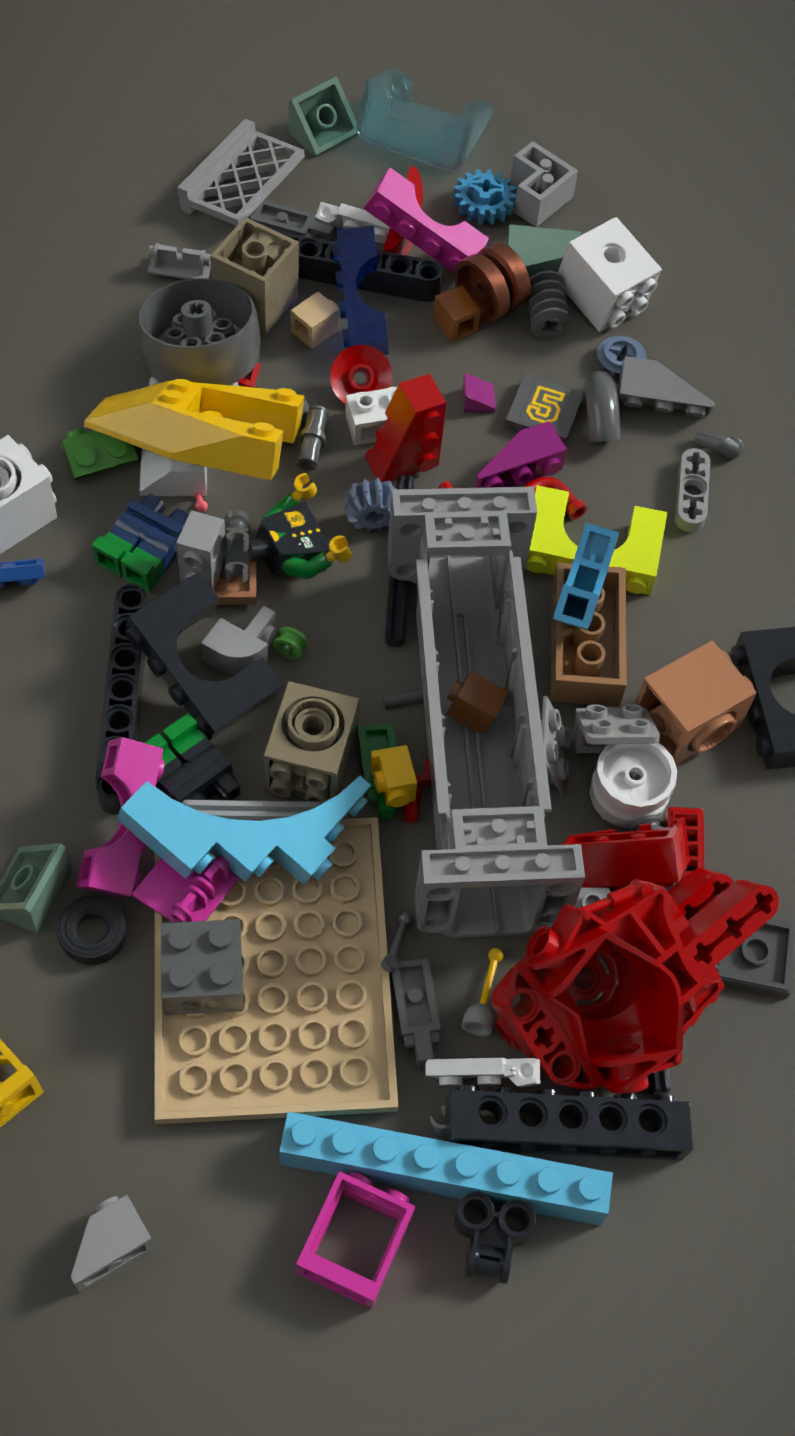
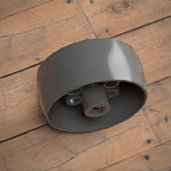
(196, 315)

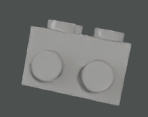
(602, 726)

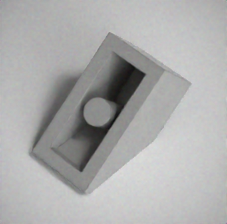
(110, 1242)

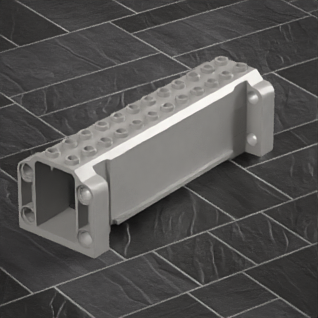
(493, 787)

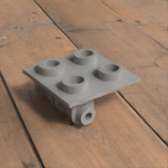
(555, 740)

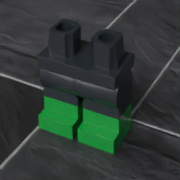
(193, 764)

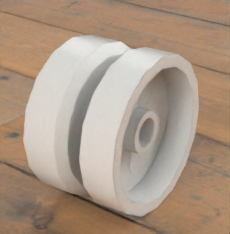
(632, 782)

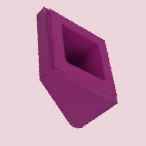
(477, 394)

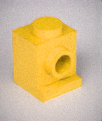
(394, 775)

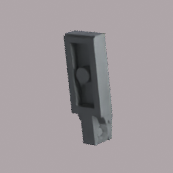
(291, 221)
(416, 1008)

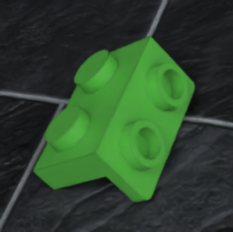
(95, 452)

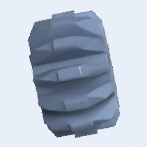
(369, 504)

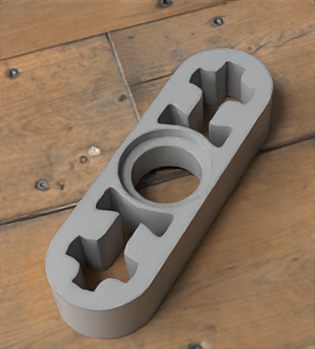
(685, 500)

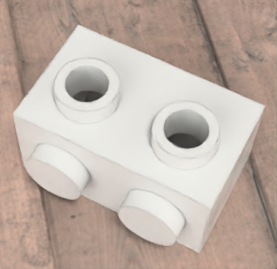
(366, 413)

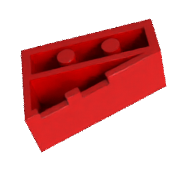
(412, 431)
(645, 854)

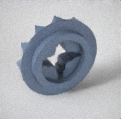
(615, 346)

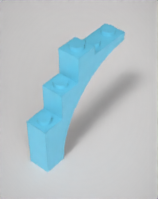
(189, 837)

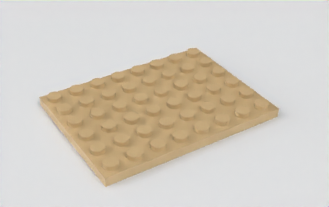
(313, 1001)

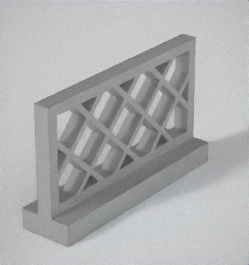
(223, 165)

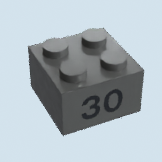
(201, 967)

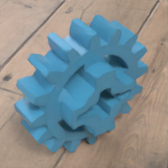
(484, 196)

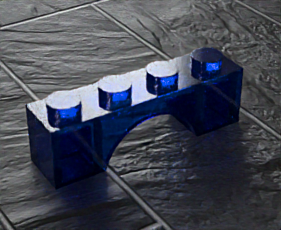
(357, 259)

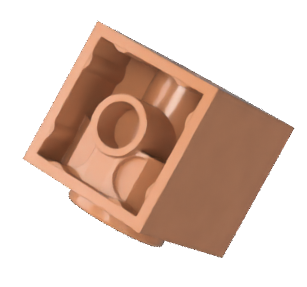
(696, 701)

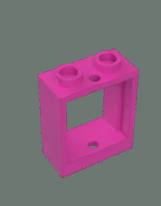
(335, 1276)

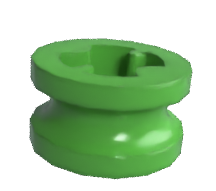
(290, 643)

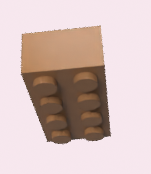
(591, 662)

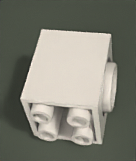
(609, 274)
(24, 494)

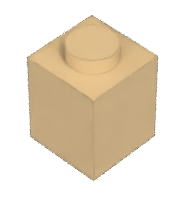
(315, 320)

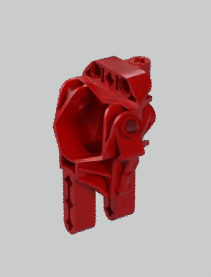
(658, 982)

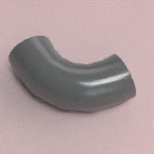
(602, 407)

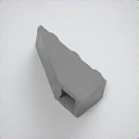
(655, 385)

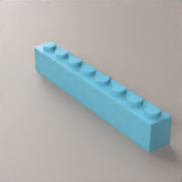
(445, 1167)

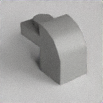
(234, 649)

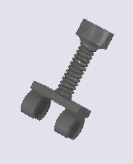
(237, 544)

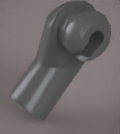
(722, 445)

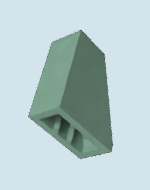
(540, 247)

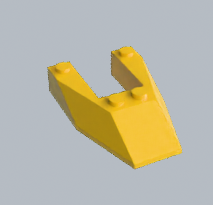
(205, 423)

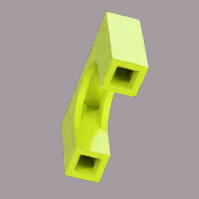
(637, 555)

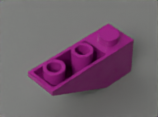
(527, 456)

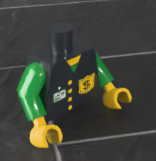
(293, 539)

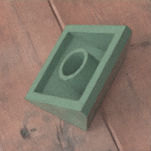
(321, 117)
(33, 884)

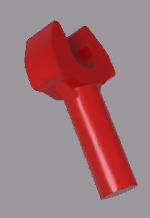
(412, 808)

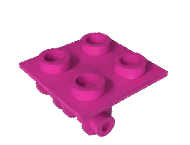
(187, 898)

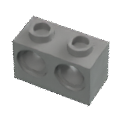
(202, 547)

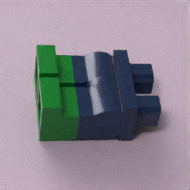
(141, 542)

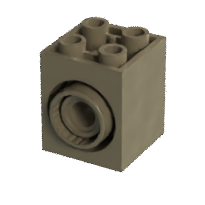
(262, 265)
(310, 743)

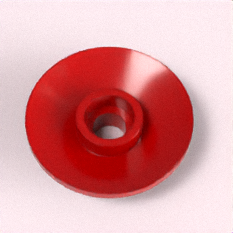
(363, 360)

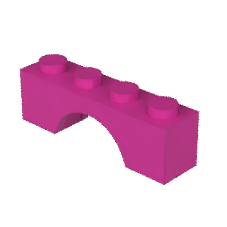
(396, 206)
(114, 865)

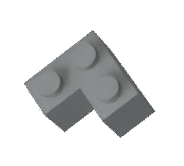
(541, 182)

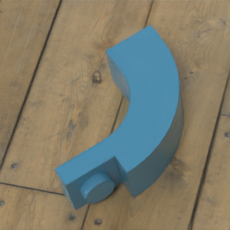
(586, 576)

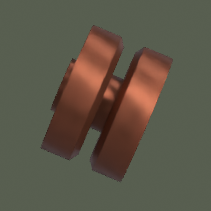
(494, 280)

